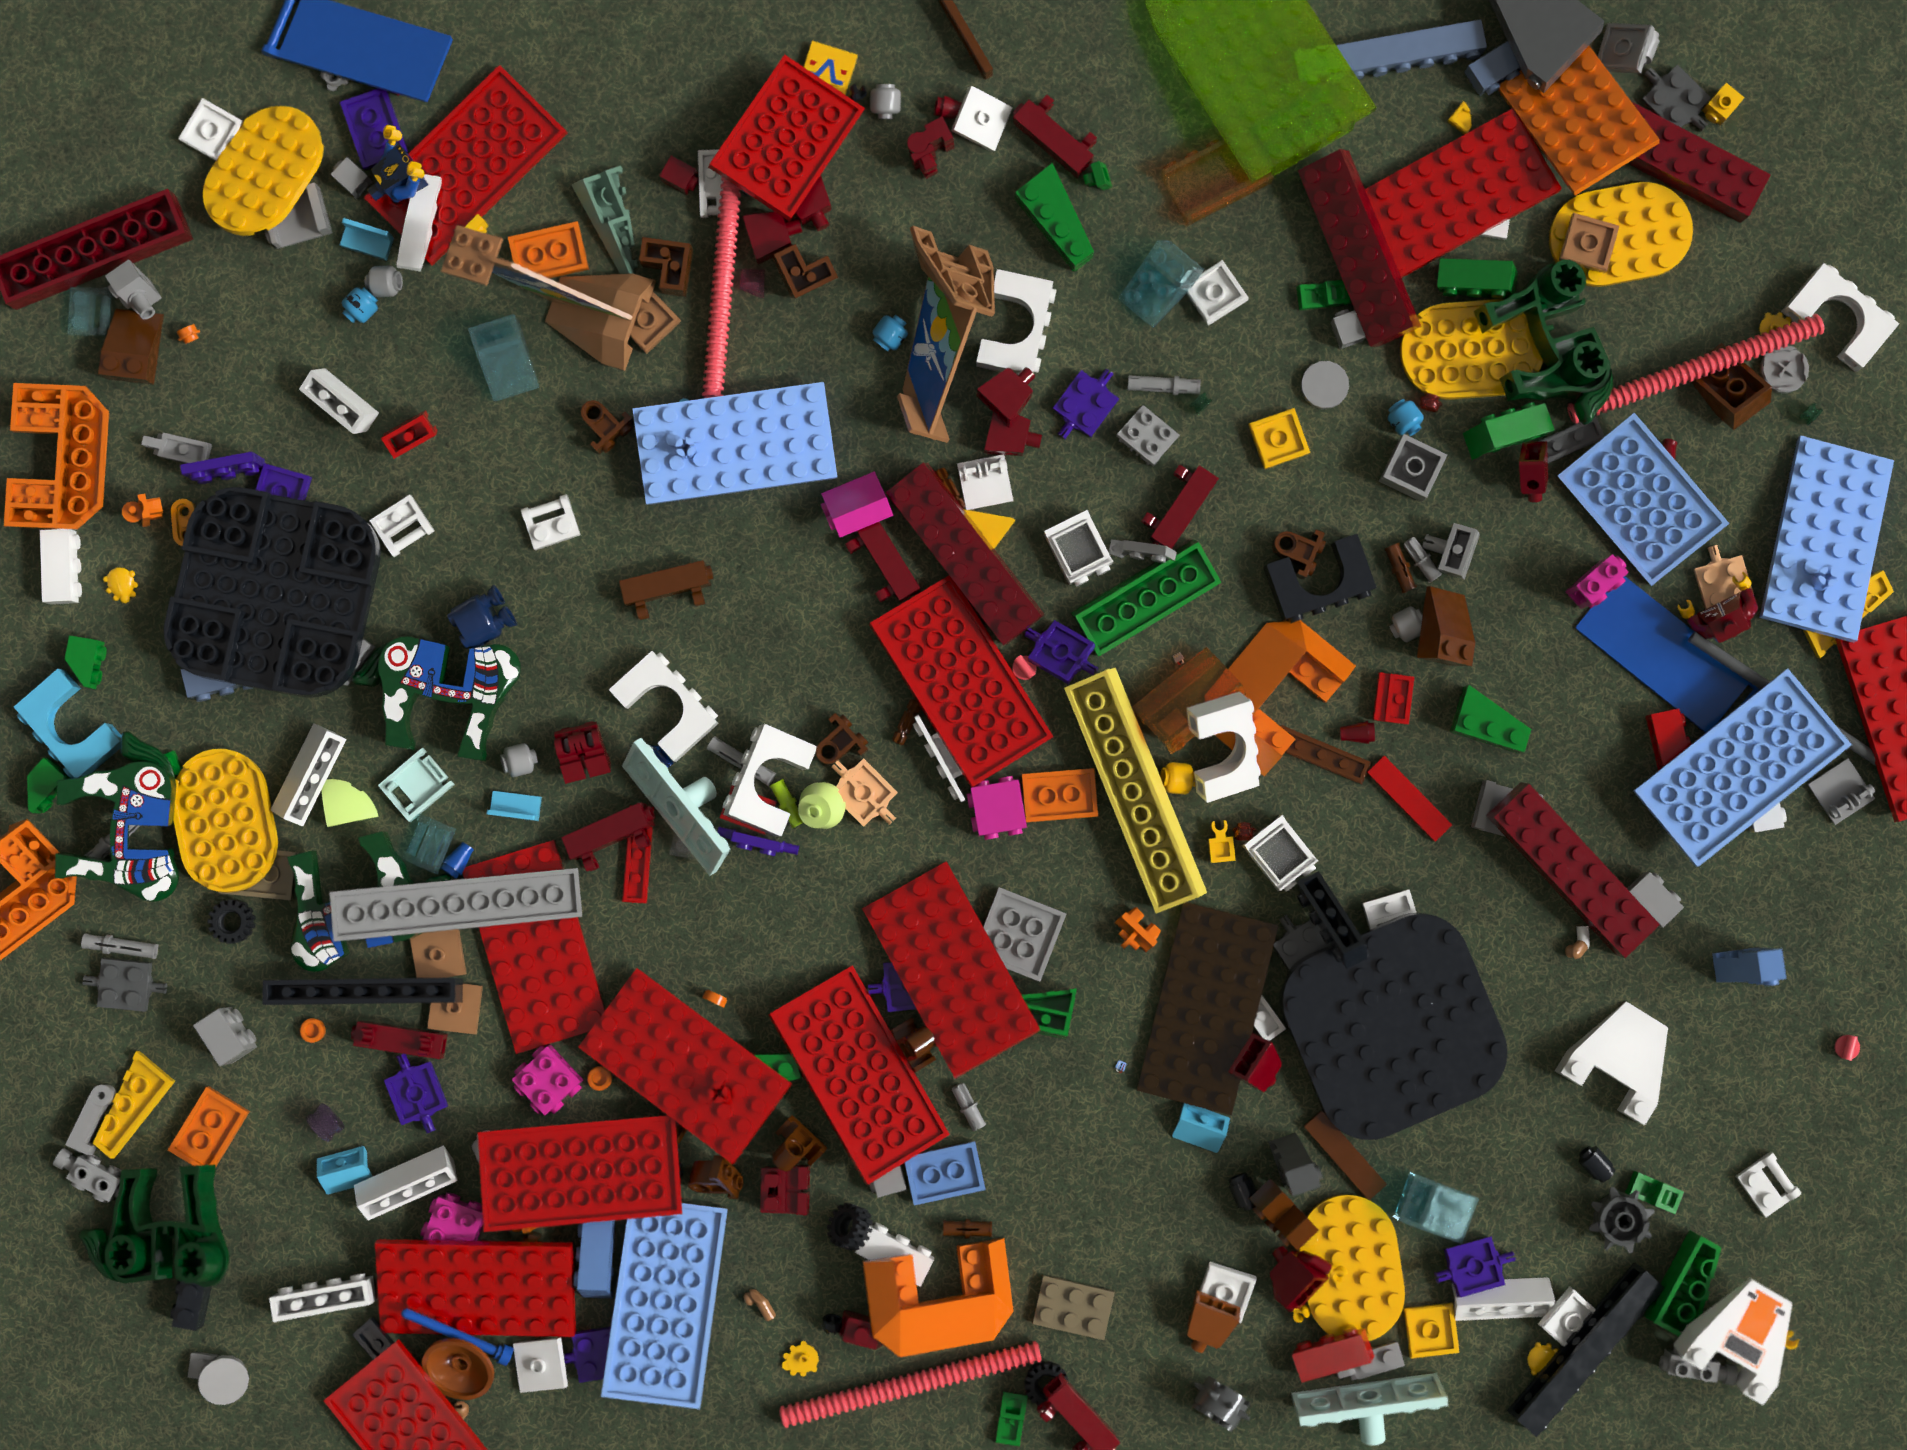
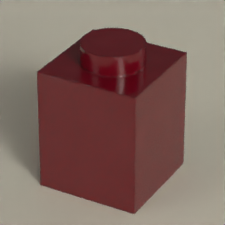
(679, 175)

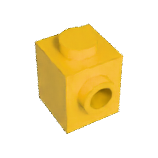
(1722, 104)

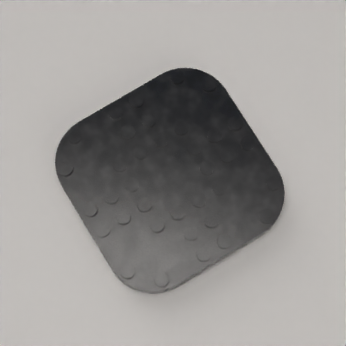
(273, 592)
(1397, 1030)

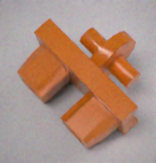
(145, 509)
(1134, 933)

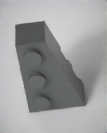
(1295, 1165)

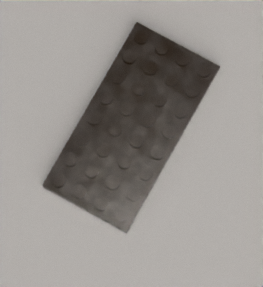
(1207, 1007)

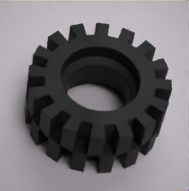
(217, 925)
(840, 1224)
(1033, 1375)

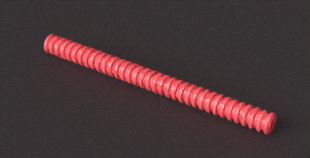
(722, 289)
(1710, 363)
(910, 1384)

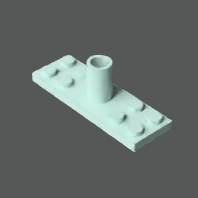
(678, 805)
(1369, 1403)

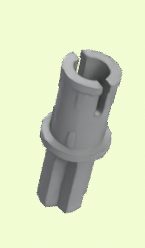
(1422, 559)
(968, 1106)

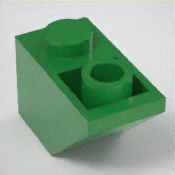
(85, 659)
(43, 785)

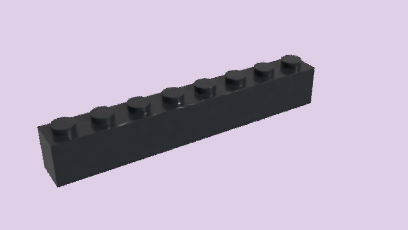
(362, 991)
(1585, 1349)

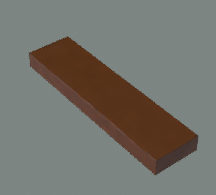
(967, 38)
(1327, 757)
(1345, 1155)

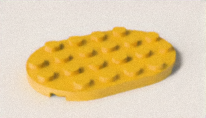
(263, 170)
(1651, 232)
(1457, 360)
(224, 821)
(1363, 1241)

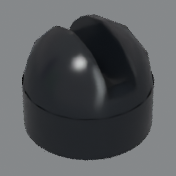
(829, 1326)

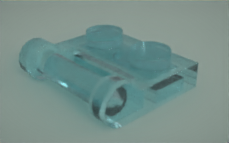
(82, 311)
(433, 846)

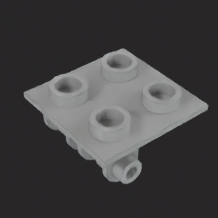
(1147, 435)
(1842, 791)

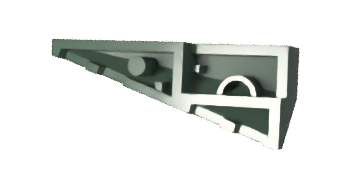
(604, 206)

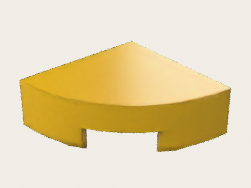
(1461, 118)

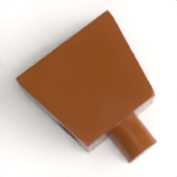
(1211, 1321)

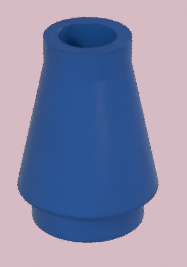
(456, 862)

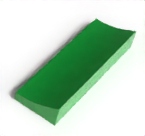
(1146, 597)

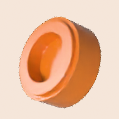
(714, 998)
(312, 1030)
(599, 1078)

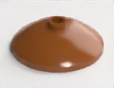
(458, 1368)

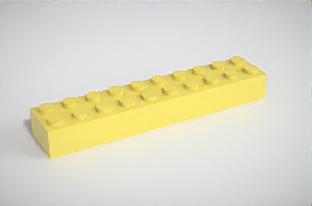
(1135, 790)

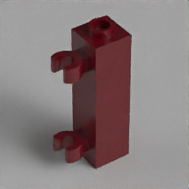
(1052, 137)
(1184, 508)
(888, 561)
(609, 831)
(399, 1039)
(1079, 1414)

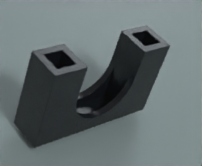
(1295, 601)

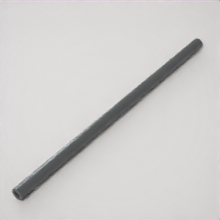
(1759, 681)

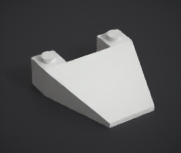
(1628, 1049)

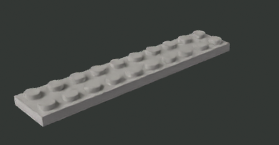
(455, 904)

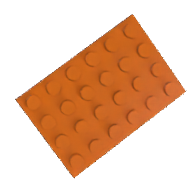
(1581, 121)

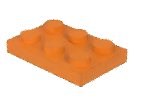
(550, 250)
(1060, 795)
(208, 1129)

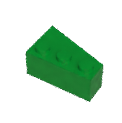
(1477, 278)
(1508, 429)
(1488, 723)
(1052, 1011)

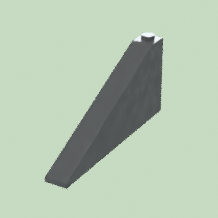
(1546, 35)

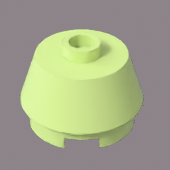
(821, 805)

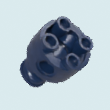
(479, 620)

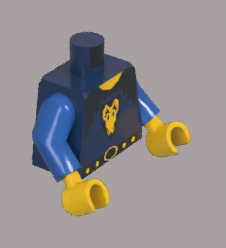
(396, 171)

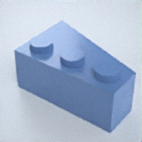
(1750, 965)
(595, 1259)

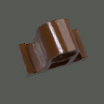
(605, 426)
(1302, 550)
(842, 740)
(915, 1043)
(798, 1143)
(716, 1177)

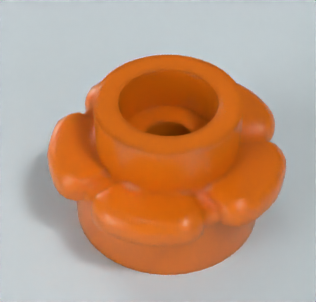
(188, 334)

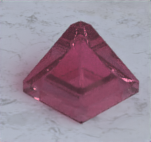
(753, 281)

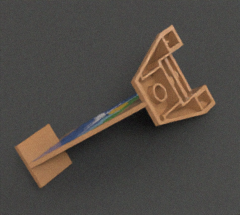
(950, 301)
(588, 310)

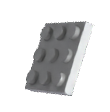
(1023, 932)

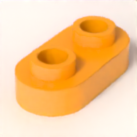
(180, 522)

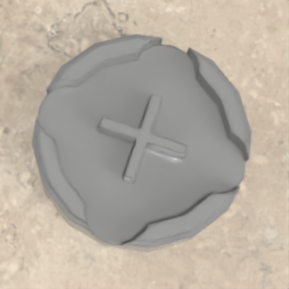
(1784, 369)
(1325, 385)
(223, 1380)

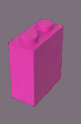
(856, 505)

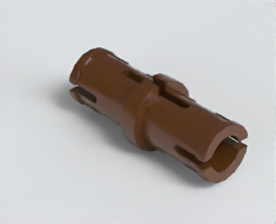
(1400, 568)
(950, 1228)

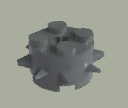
(1631, 1230)
(1221, 1402)

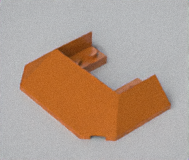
(80, 458)
(1263, 665)
(36, 894)
(942, 1323)

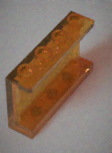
(1208, 181)
(1192, 684)

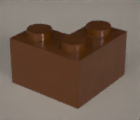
(674, 261)
(802, 277)
(1282, 1215)

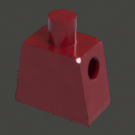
(815, 207)
(769, 233)
(1007, 394)
(1010, 439)
(1534, 470)
(1257, 1063)
(857, 1330)

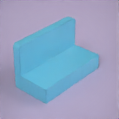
(366, 239)
(515, 805)
(1201, 1127)
(343, 1170)

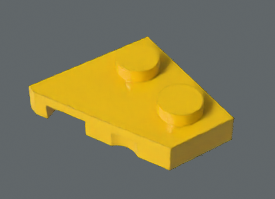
(991, 526)

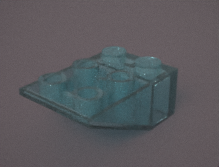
(1160, 282)
(504, 357)
(1435, 1207)

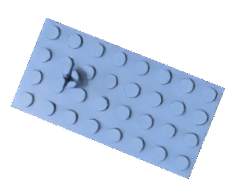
(735, 443)
(1827, 539)
(1742, 767)
(665, 1307)

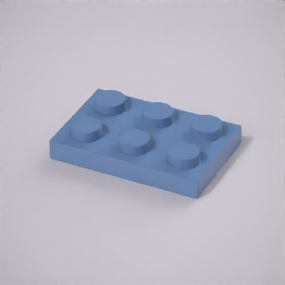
(944, 1173)

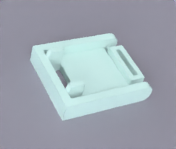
(419, 781)

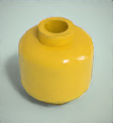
(1178, 778)

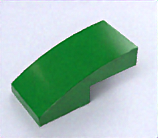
(1322, 295)
(1655, 1192)
(1011, 1419)

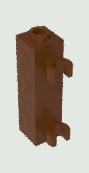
(666, 583)

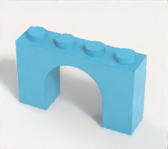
(39, 712)

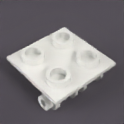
(985, 482)

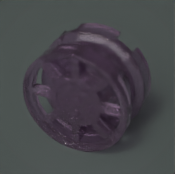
(325, 1122)

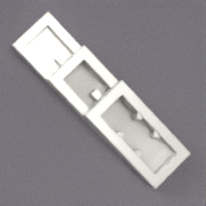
(418, 225)

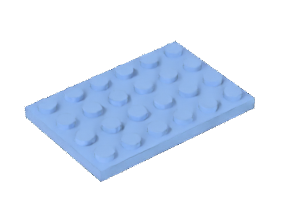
(1643, 499)

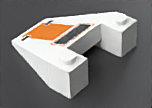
(1747, 1328)

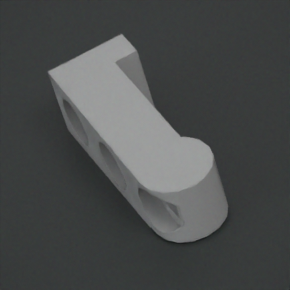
(90, 1118)

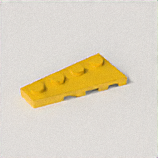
(1878, 591)
(139, 1094)

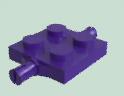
(1085, 404)
(1061, 652)
(766, 846)
(893, 990)
(416, 1093)
(1474, 1267)
(590, 1353)

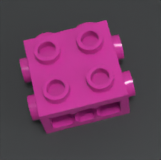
(1600, 579)
(997, 808)
(547, 1080)
(453, 1219)

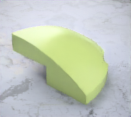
(345, 803)

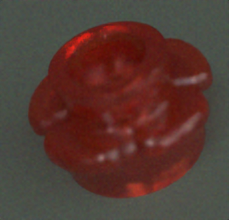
(1430, 402)
(1243, 831)

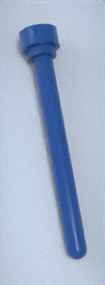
(500, 1353)

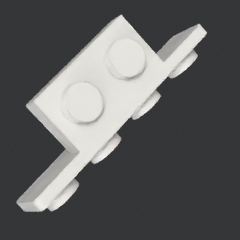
(947, 766)

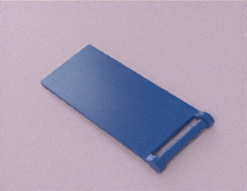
(361, 47)
(1657, 652)

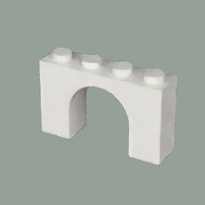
(1035, 296)
(1872, 322)
(654, 673)
(1240, 768)
(744, 802)

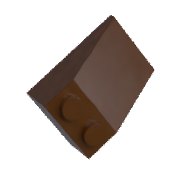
(131, 348)
(1734, 392)
(1446, 629)

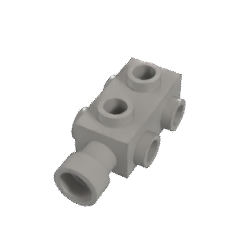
(94, 1174)
(1673, 1364)

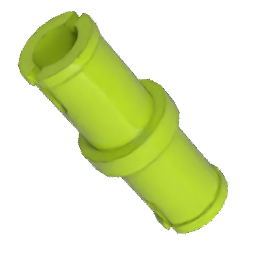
(786, 802)

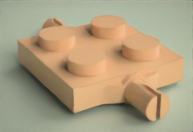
(1716, 577)
(865, 792)

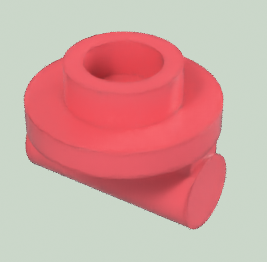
(1023, 668)
(1847, 1047)

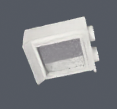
(1078, 548)
(1280, 854)

